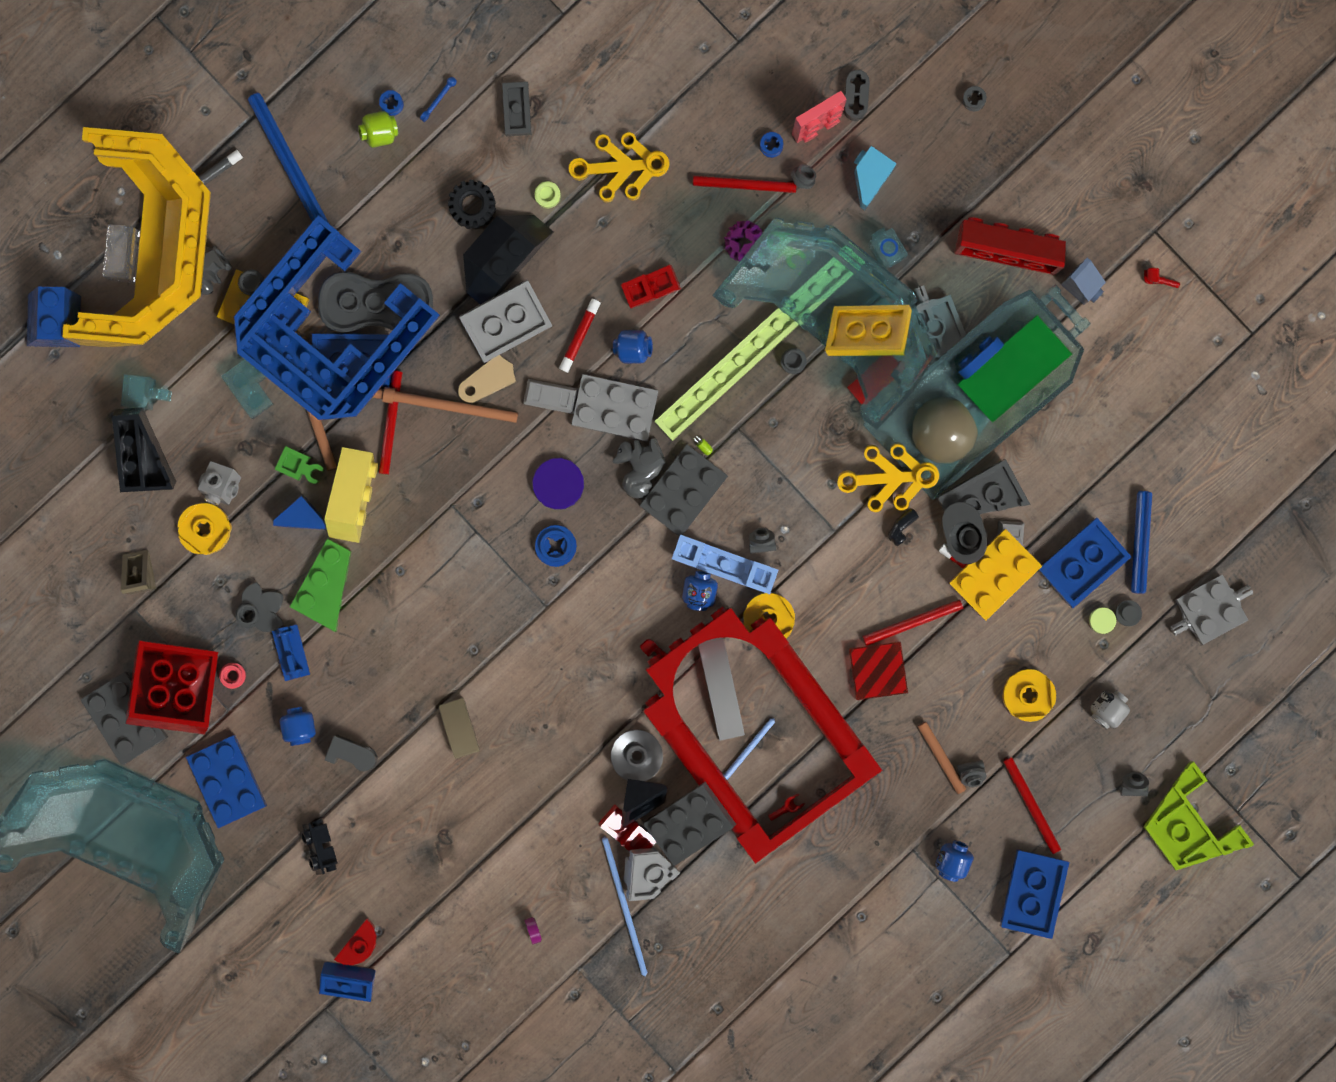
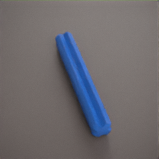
(1141, 542)

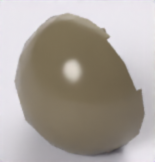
(944, 430)

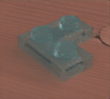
(244, 384)

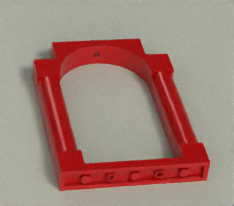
(774, 645)

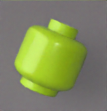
(378, 129)

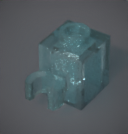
(141, 392)

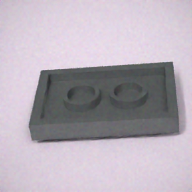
(683, 490)
(109, 711)
(689, 824)

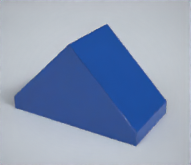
(300, 515)

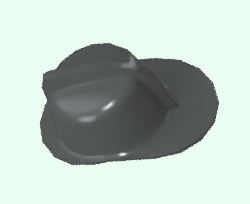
(964, 533)

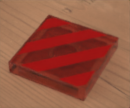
(878, 670)

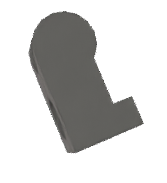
(359, 755)

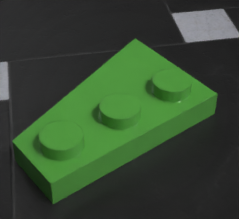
(324, 586)

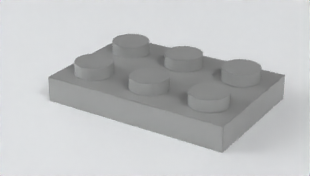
(505, 321)
(615, 408)

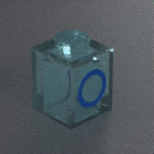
(887, 248)

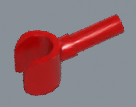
(1152, 276)
(650, 647)
(789, 806)

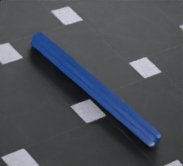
(286, 157)

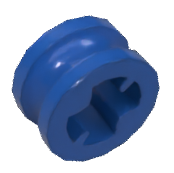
(385, 96)
(767, 138)

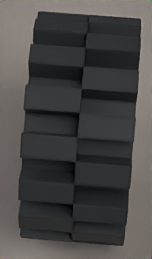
(472, 220)

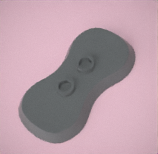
(355, 302)

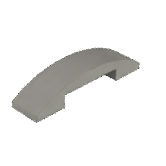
(721, 689)

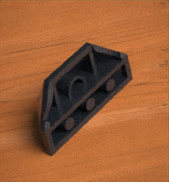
(502, 254)

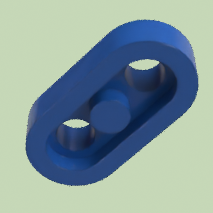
(988, 349)

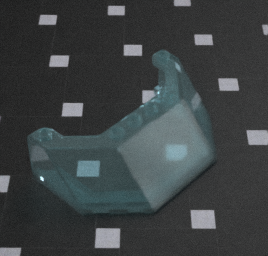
(819, 268)
(121, 828)

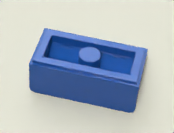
(347, 981)

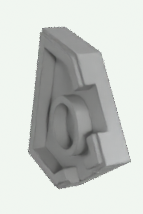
(647, 873)

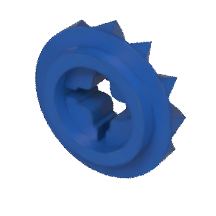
(543, 545)

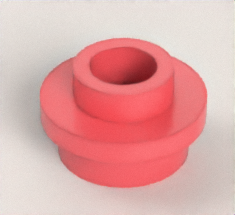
(224, 675)

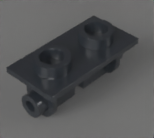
(314, 838)

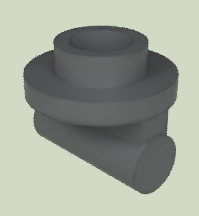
(762, 541)
(972, 773)
(1134, 785)

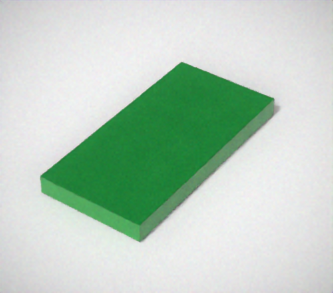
(1016, 368)

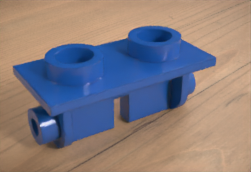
(291, 652)

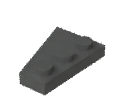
(988, 491)

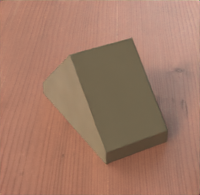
(137, 573)

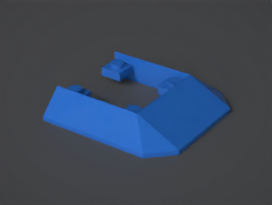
(272, 315)

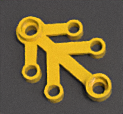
(623, 166)
(892, 477)

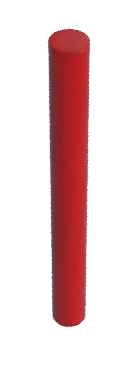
(746, 184)
(390, 424)
(912, 622)
(1032, 805)

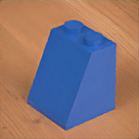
(48, 312)

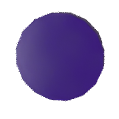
(558, 483)

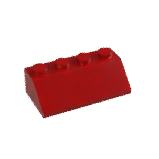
(1011, 247)

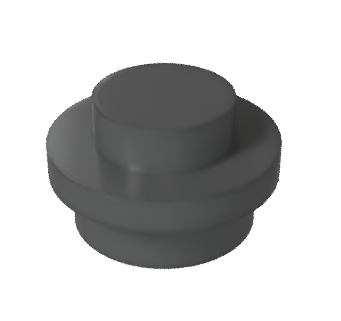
(803, 176)
(250, 281)
(793, 361)
(1128, 613)

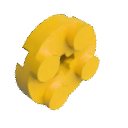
(189, 530)
(772, 604)
(1040, 705)

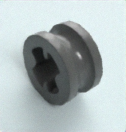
(974, 89)

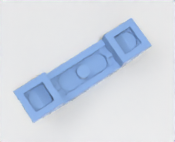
(725, 564)

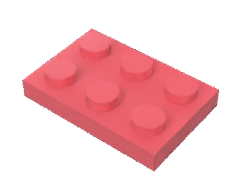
(822, 115)

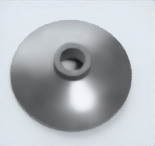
(636, 769)

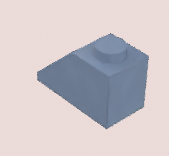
(1085, 282)

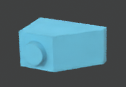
(871, 173)

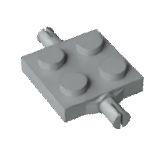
(942, 320)
(1211, 610)

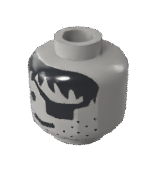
(1110, 709)

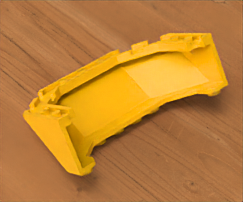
(169, 243)

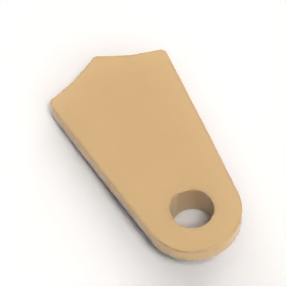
(488, 379)

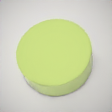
(547, 194)
(1102, 620)

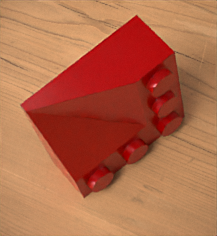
(172, 687)

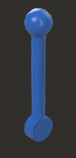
(451, 82)

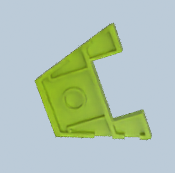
(1182, 832)

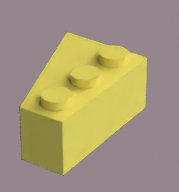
(350, 494)

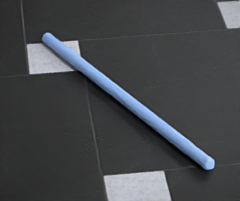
(749, 748)
(624, 905)

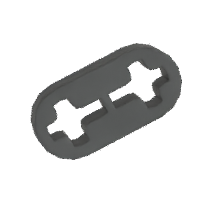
(850, 94)

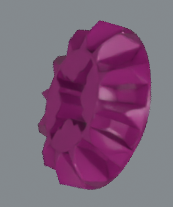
(751, 231)

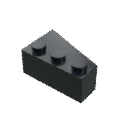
(139, 454)

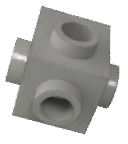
(219, 484)

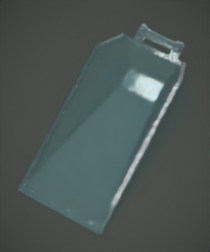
(943, 378)

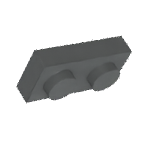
(516, 109)

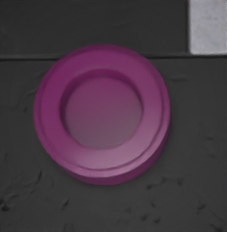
(533, 930)

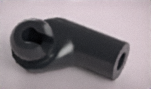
(901, 524)

